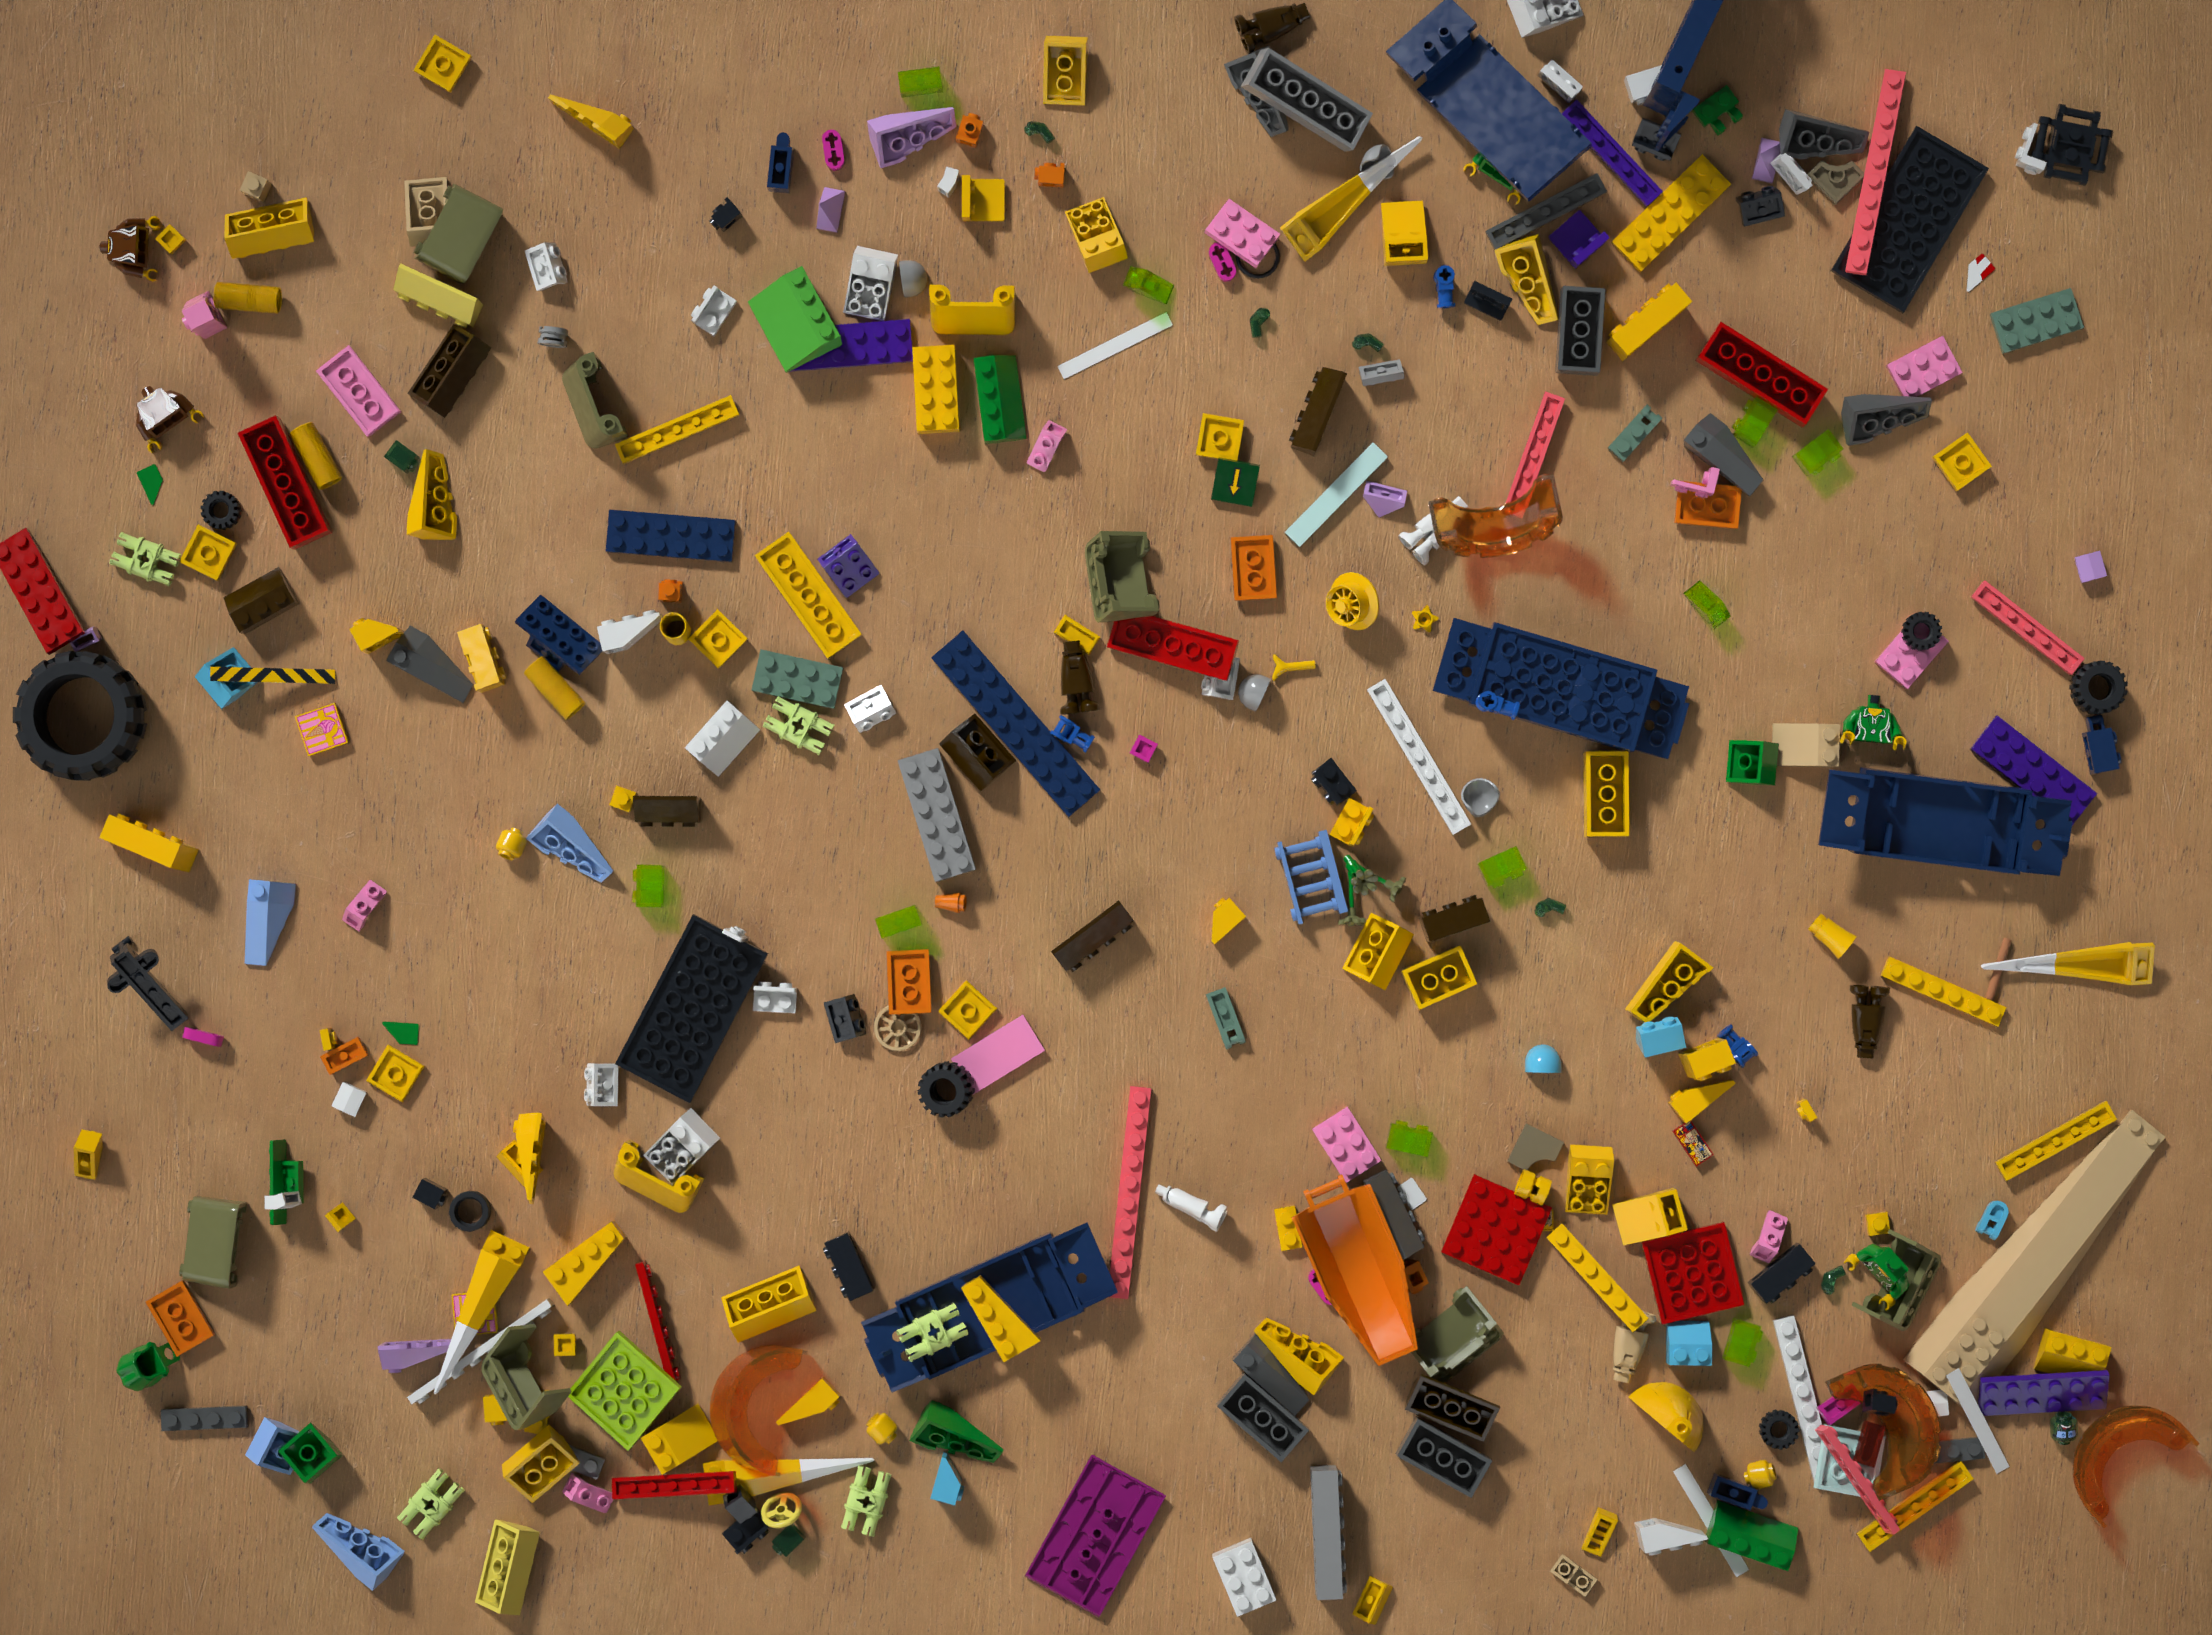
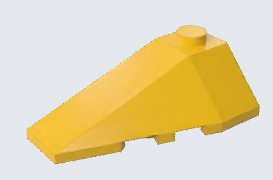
(604, 123)
(1527, 271)
(430, 507)
(530, 1137)
(1305, 1360)

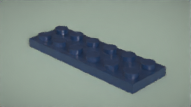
(670, 535)

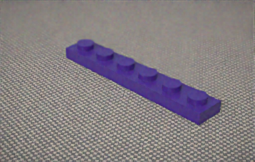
(1613, 154)

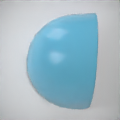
(1543, 1060)

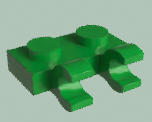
(1716, 106)

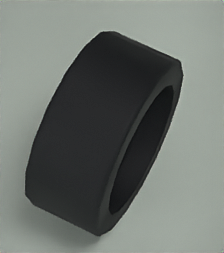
(453, 1211)

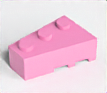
(202, 316)

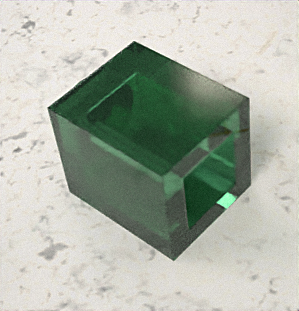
(402, 457)
(787, 1540)

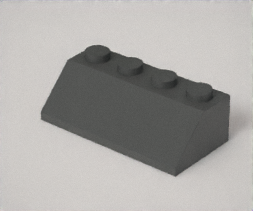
(1398, 1219)

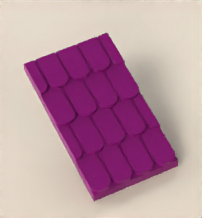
(1095, 1535)

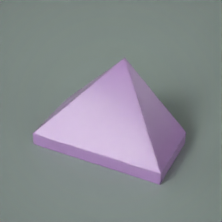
(1767, 152)
(830, 209)
(1384, 498)

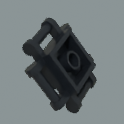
(2071, 144)

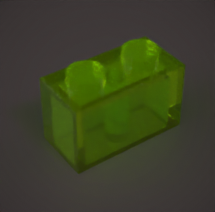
(920, 82)
(1754, 421)
(1817, 453)
(1501, 866)
(649, 886)
(898, 921)
(1409, 1139)
(1742, 1342)

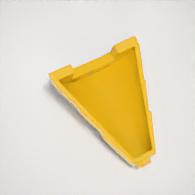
(1672, 1409)

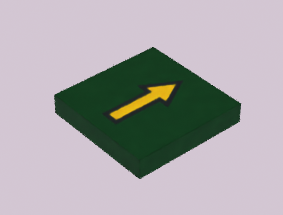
(1235, 482)

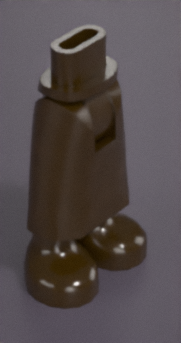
(1271, 24)
(1076, 680)
(1867, 1019)

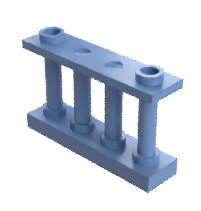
(1331, 883)

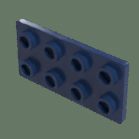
(558, 636)

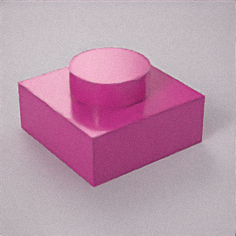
(1143, 748)

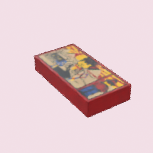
(1692, 1143)

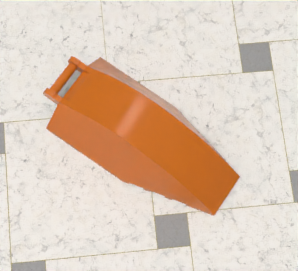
(1359, 1267)

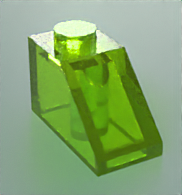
(1148, 284)
(1707, 604)

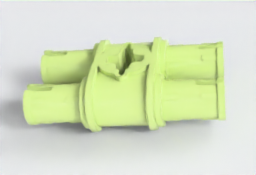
(138, 567)
(801, 737)
(922, 1326)
(876, 1496)
(441, 1504)

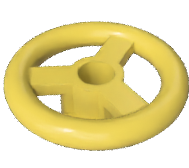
(782, 1513)

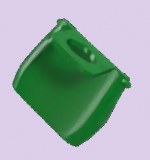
(144, 1366)

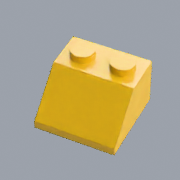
(373, 635)

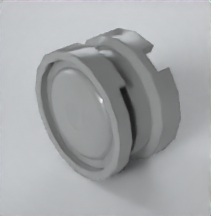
(553, 336)

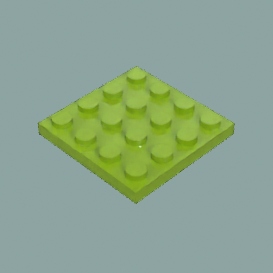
(623, 1390)

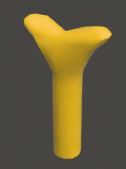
(1282, 667)

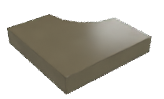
(1835, 181)
(1534, 1146)

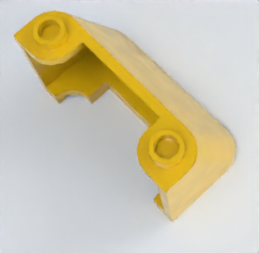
(972, 317)
(676, 1197)

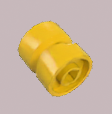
(1525, 1185)

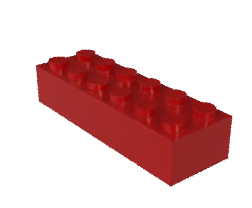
(1761, 374)
(284, 482)

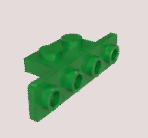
(284, 1177)

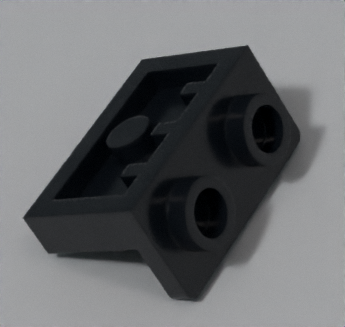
(1760, 205)
(1487, 300)
(1333, 782)
(845, 1018)
(743, 1534)

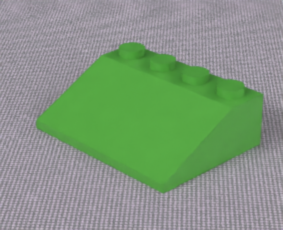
(795, 320)

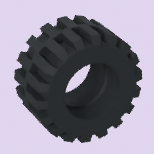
(2115, 682)
(957, 1077)

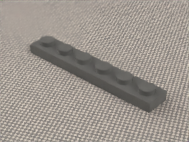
(1546, 211)

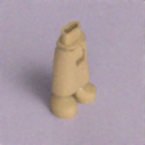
(1629, 1349)

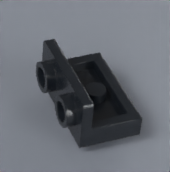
(1646, 140)

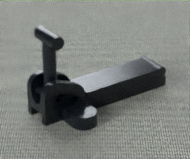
(135, 971)

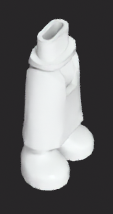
(1424, 530)
(1193, 1206)

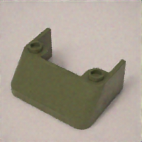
(1922, 1269)
(513, 1382)

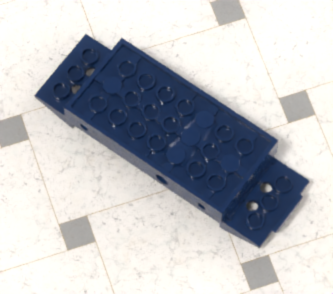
(1666, 90)
(1564, 687)
(1945, 822)
(1029, 1278)

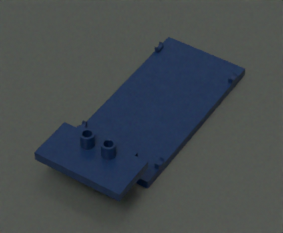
(1488, 100)

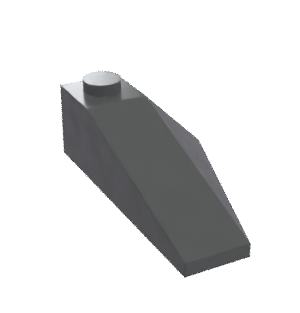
(1270, 118)
(1812, 136)
(1872, 415)
(1719, 449)
(424, 659)
(1270, 1374)

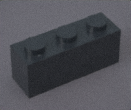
(848, 1266)
(1782, 1273)

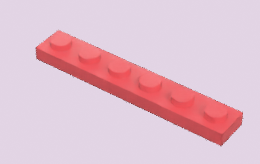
(1536, 445)
(2027, 627)
(1860, 1483)

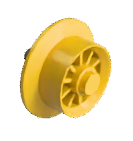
(1352, 601)

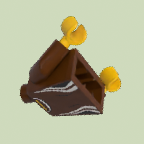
(129, 246)
(160, 413)

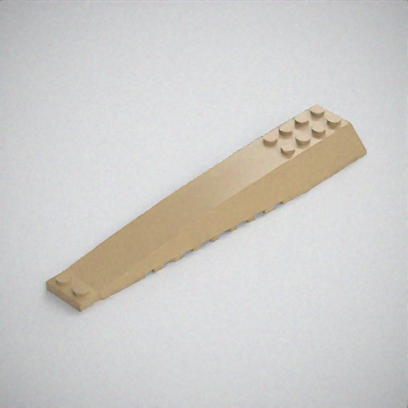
(2015, 1287)

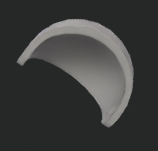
(1374, 155)
(913, 278)
(1252, 690)
(1480, 796)

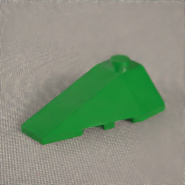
(946, 1429)

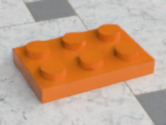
(1716, 510)
(1253, 567)
(909, 982)
(180, 1318)

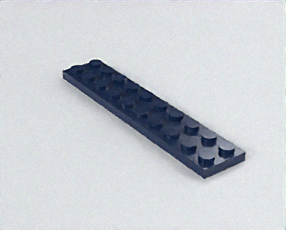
(1015, 723)

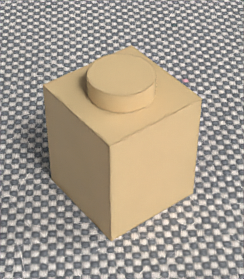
(255, 186)

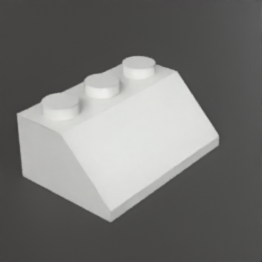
(722, 738)

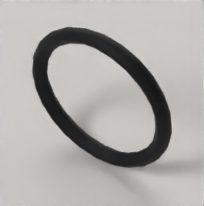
(1258, 276)

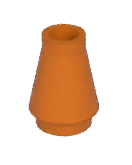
(953, 902)

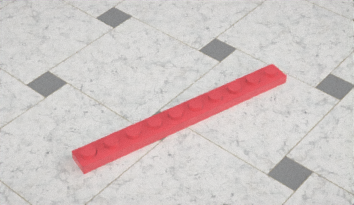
(1875, 172)
(1129, 1189)

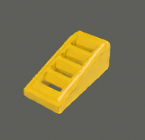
(1605, 1515)

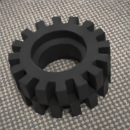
(211, 501)
(1934, 628)
(1788, 1438)

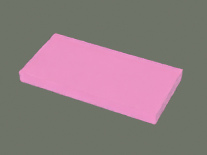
(358, 391)
(999, 1053)

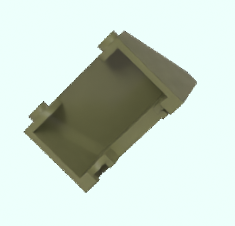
(459, 234)
(595, 429)
(1118, 576)
(212, 1241)
(1456, 1337)

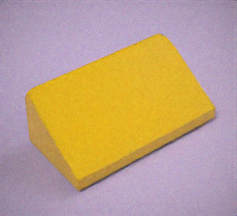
(511, 1160)
(1372, 1600)

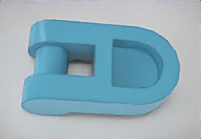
(1997, 1212)

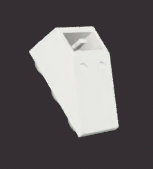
(1541, 15)
(870, 283)
(624, 634)
(681, 1146)
(1660, 1534)

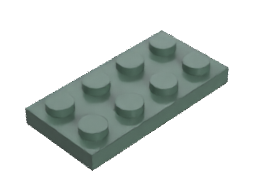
(2036, 321)
(797, 679)

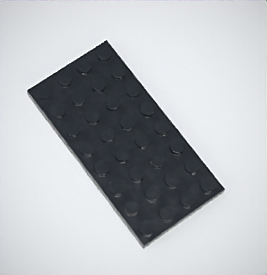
(1916, 216)
(691, 1009)

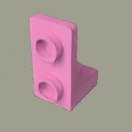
(1046, 445)
(1709, 479)
(363, 904)
(1770, 1237)
(587, 1494)

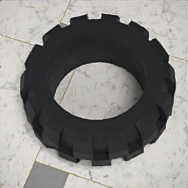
(32, 715)

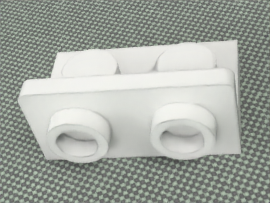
(1560, 81)
(1792, 173)
(546, 265)
(713, 310)
(1220, 688)
(870, 709)
(775, 999)
(601, 1084)

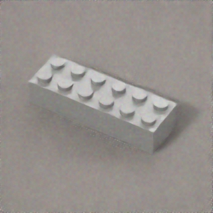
(1306, 99)
(936, 815)
(1326, 1532)

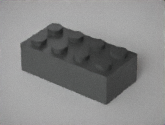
(1580, 330)
(1262, 1417)
(1443, 1457)

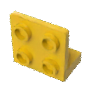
(983, 199)
(1351, 822)

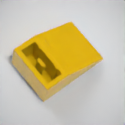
(1404, 233)
(1096, 235)
(1589, 1179)
(1650, 1216)

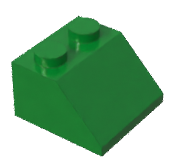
(1752, 762)
(310, 1453)

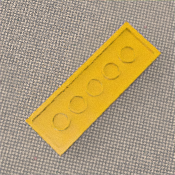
(1671, 213)
(808, 595)

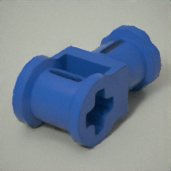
(1445, 287)
(1497, 705)
(1071, 733)
(1738, 1046)

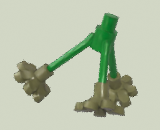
(1362, 880)

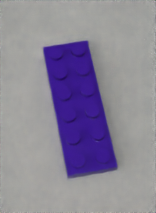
(867, 345)
(2030, 766)
(2043, 1393)

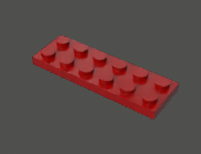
(38, 592)
(1175, 645)

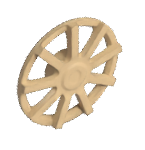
(897, 1028)

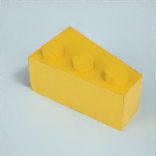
(482, 658)

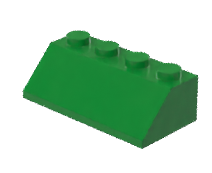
(999, 398)
(1752, 1535)

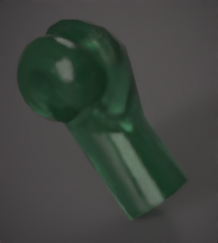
(1039, 128)
(1257, 320)
(1365, 340)
(1547, 905)
(1829, 1279)

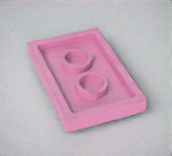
(1242, 233)
(1924, 368)
(1906, 663)
(1346, 1144)

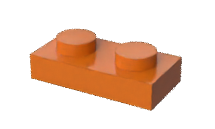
(344, 1055)

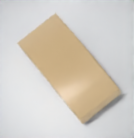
(1574, 1575)

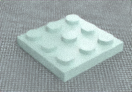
(1830, 1475)

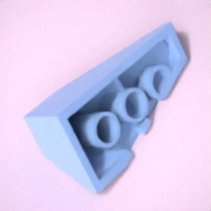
(565, 838)
(265, 918)
(362, 1553)

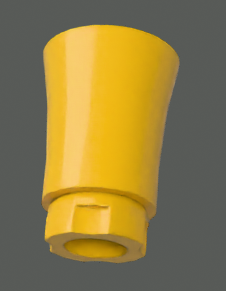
(1832, 935)

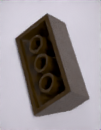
(449, 370)
(1318, 411)
(1092, 936)
(1451, 1407)

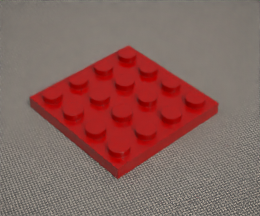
(1496, 1230)
(1692, 1273)

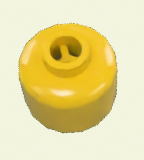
(511, 844)
(881, 1428)
(1760, 1474)

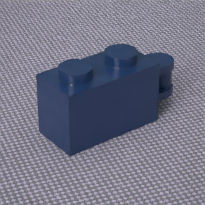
(780, 165)
(2100, 746)
(1736, 1492)

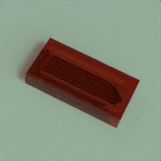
(1869, 1444)

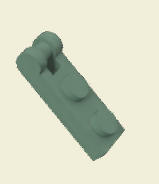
(1634, 433)
(1225, 1017)

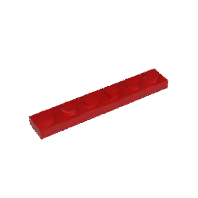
(655, 1314)
(674, 1485)

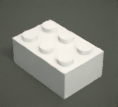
(1244, 1577)

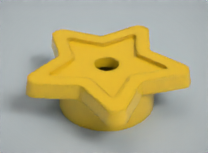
(1419, 623)

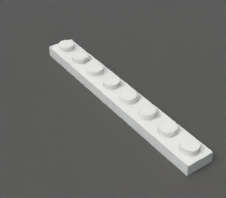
(1418, 756)
(474, 1357)
(1800, 1386)

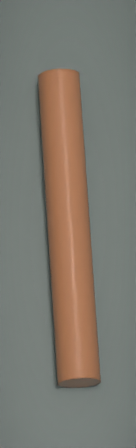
(1997, 973)

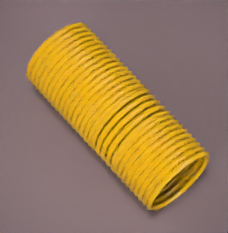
(243, 297)
(318, 460)
(666, 620)
(554, 687)

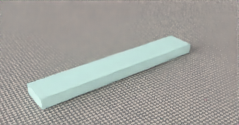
(1336, 494)

